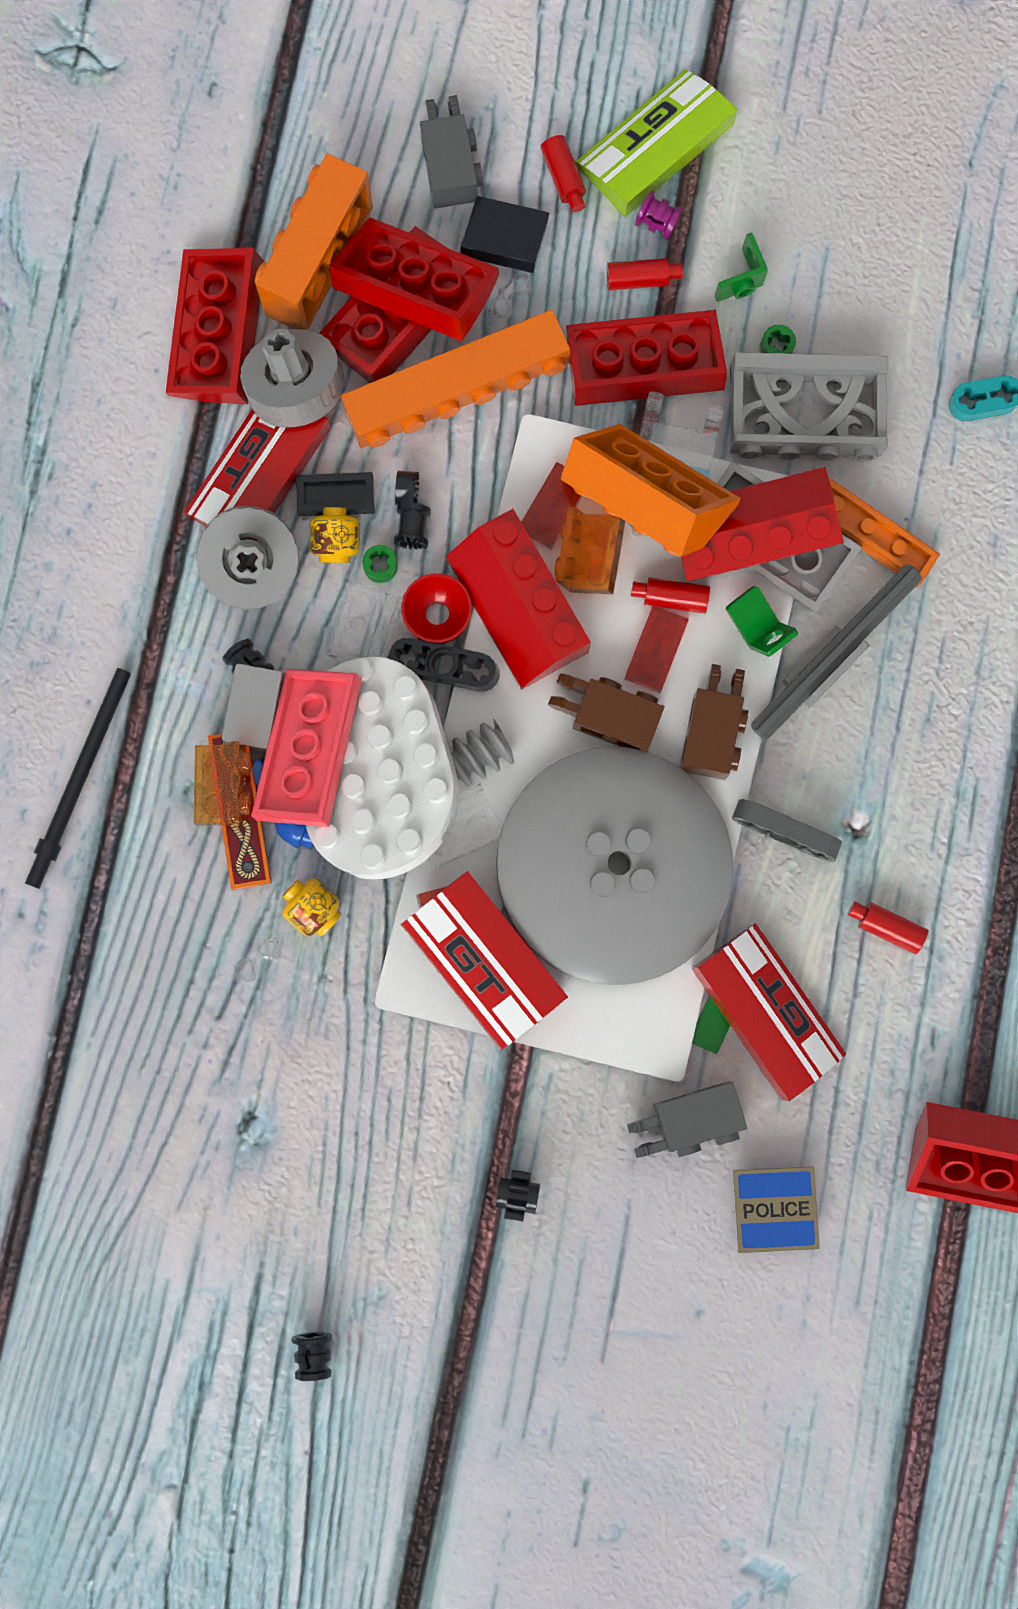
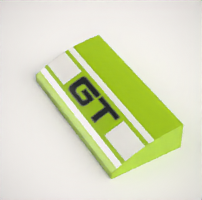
(657, 140)

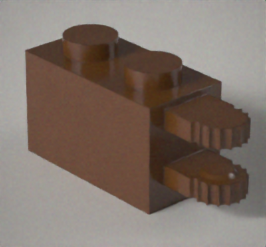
(610, 712)
(714, 728)

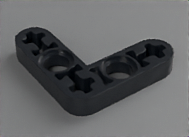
(472, 660)

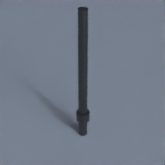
(48, 848)

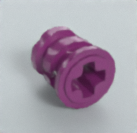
(658, 215)

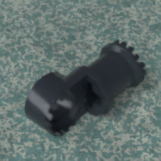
(412, 514)

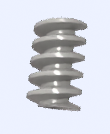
(480, 752)

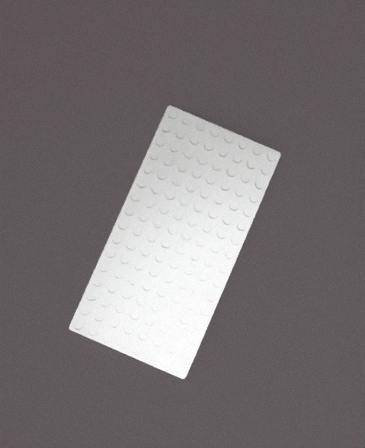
(629, 1025)

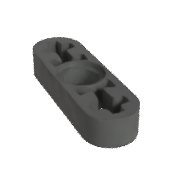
(786, 830)

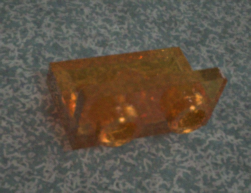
(589, 552)
(220, 784)

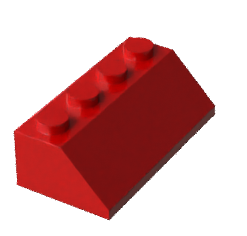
(770, 524)
(518, 599)
(965, 1157)

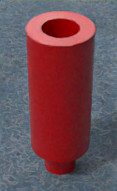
(564, 172)
(641, 273)
(672, 594)
(889, 926)

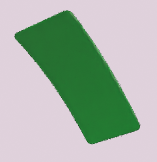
(710, 1028)

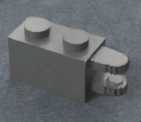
(448, 156)
(693, 1120)

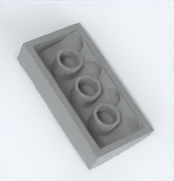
(804, 576)

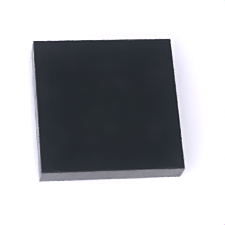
(504, 234)

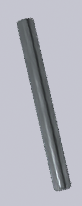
(836, 652)

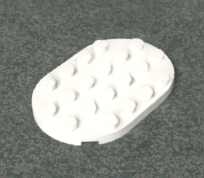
(394, 778)

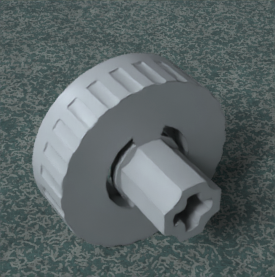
(281, 361)
(253, 584)

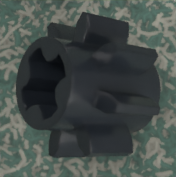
(517, 1195)

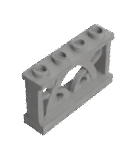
(819, 369)

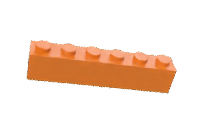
(456, 380)

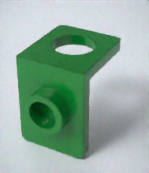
(747, 282)
(758, 622)

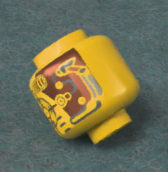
(334, 536)
(311, 907)

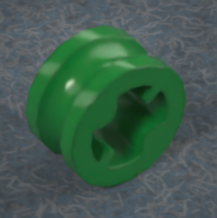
(783, 334)
(380, 577)

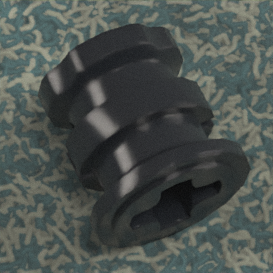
(242, 652)
(312, 1356)

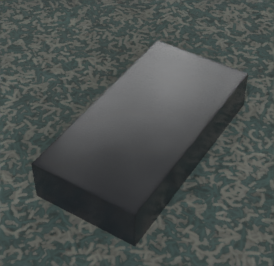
(335, 490)

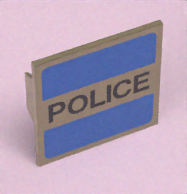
(776, 1209)

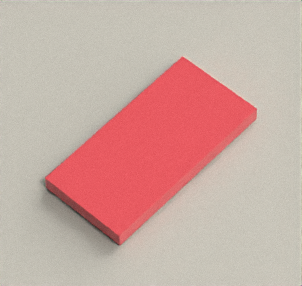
(307, 747)

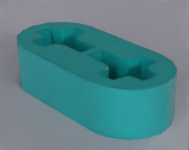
(984, 390)

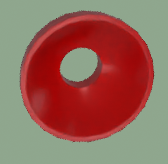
(432, 590)

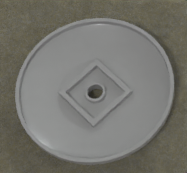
(559, 877)

